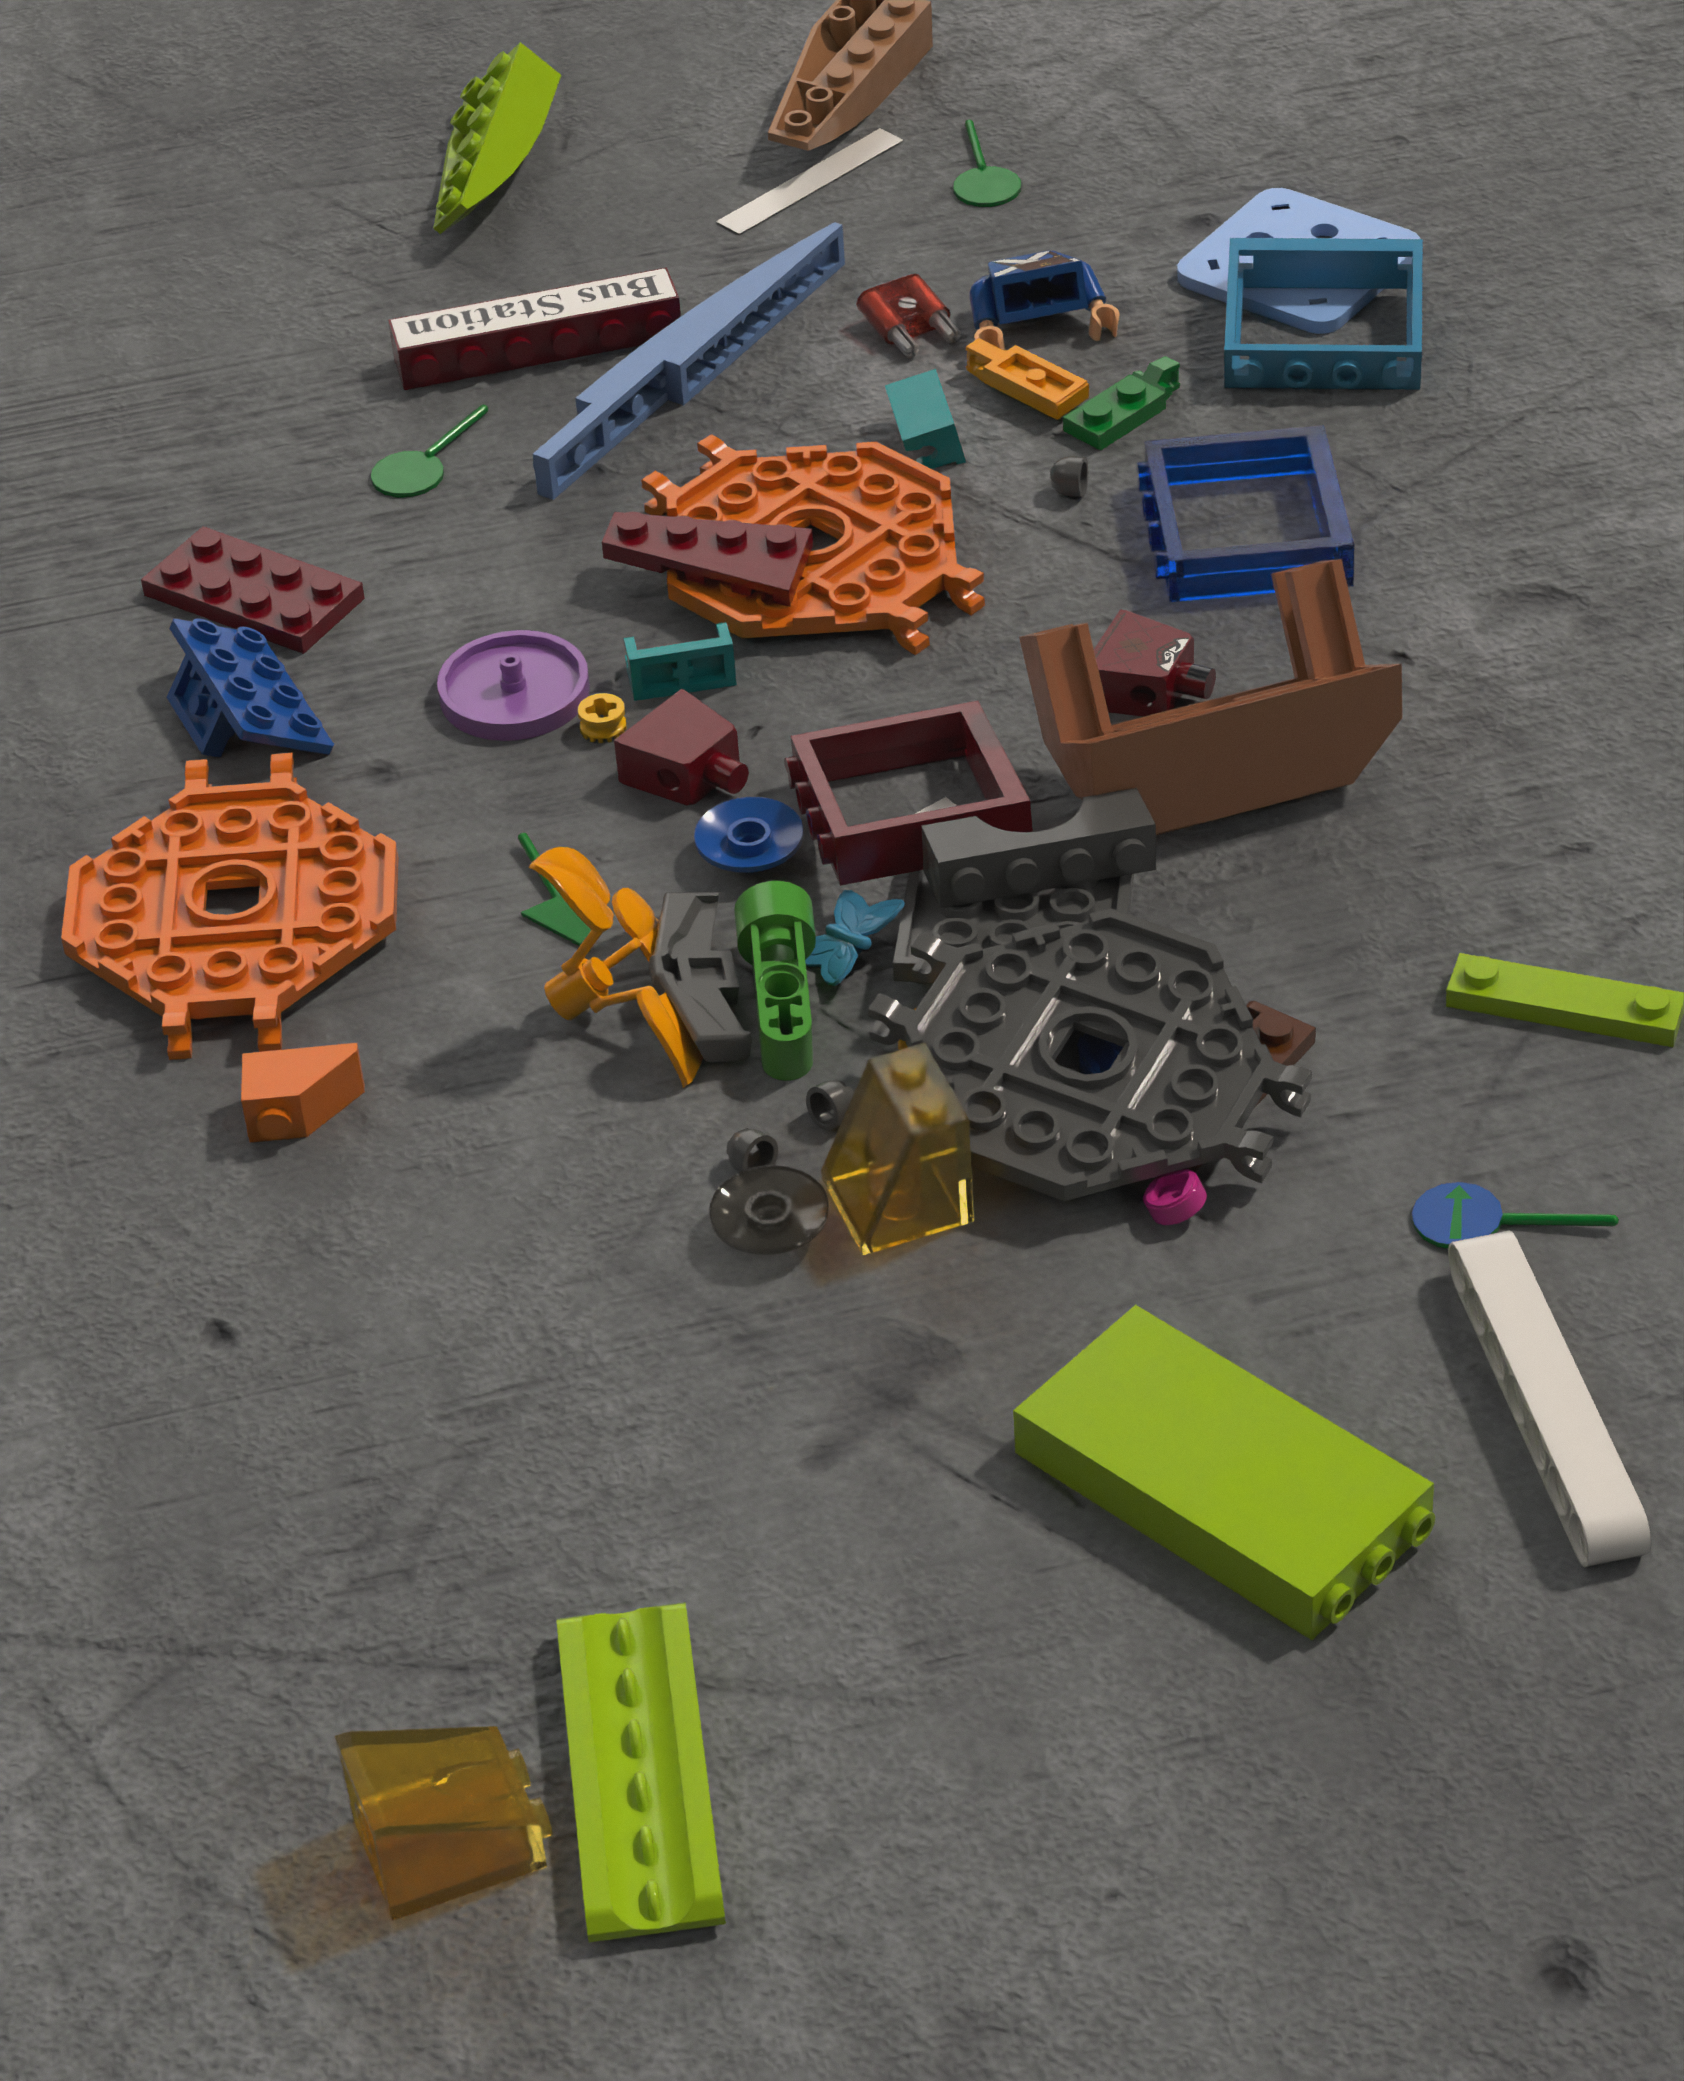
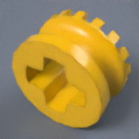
(599, 728)

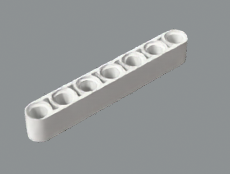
(1549, 1400)

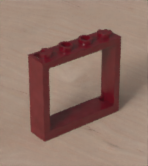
(892, 743)

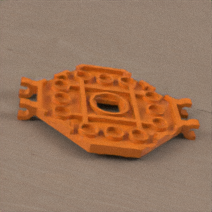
(878, 503)
(145, 921)

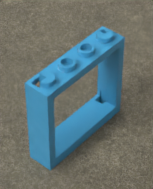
(1324, 265)

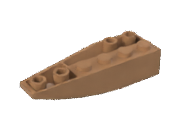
(850, 68)

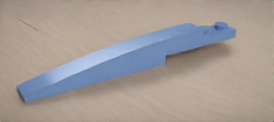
(685, 356)

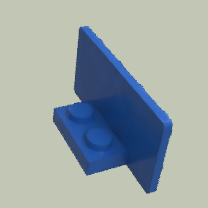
(239, 687)

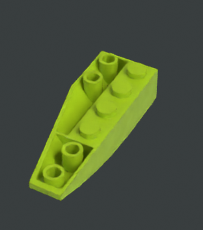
(493, 131)

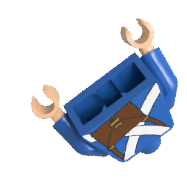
(1035, 288)

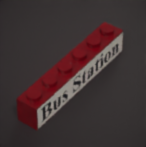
(532, 328)

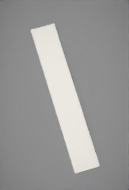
(809, 181)

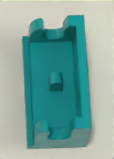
(925, 418)
(679, 666)

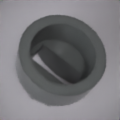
(1070, 476)
(829, 1103)
(751, 1149)

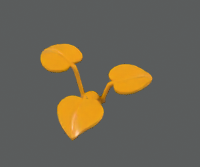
(586, 981)

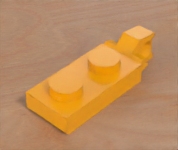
(1027, 378)

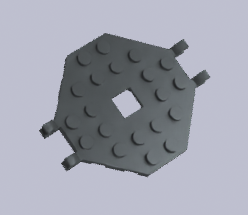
(1164, 1104)

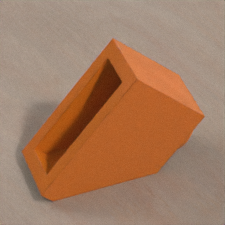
(298, 1089)

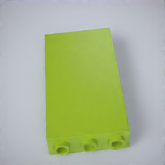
(1225, 1471)

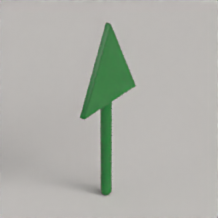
(555, 912)

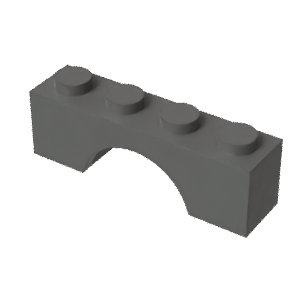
(979, 862)

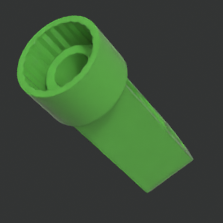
(776, 938)

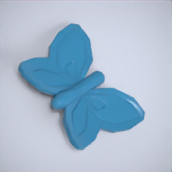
(847, 938)

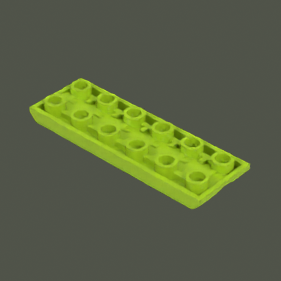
(639, 1774)

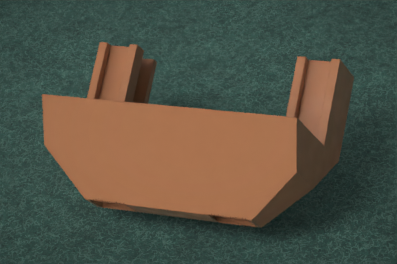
(1232, 748)

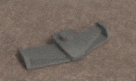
(698, 978)

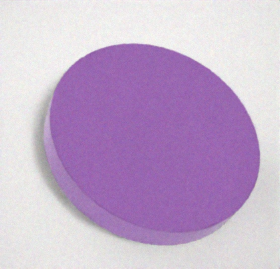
(513, 685)

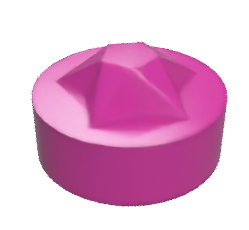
(1174, 1197)

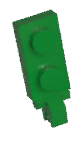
(1124, 405)

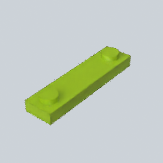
(1565, 999)

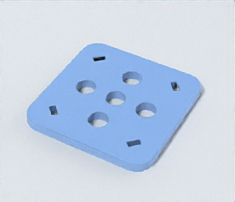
(1307, 309)

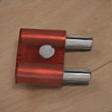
(906, 310)

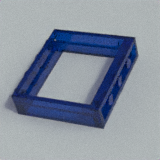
(1238, 456)

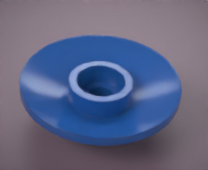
(748, 834)

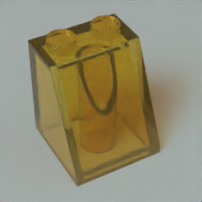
(901, 1154)
(441, 1812)

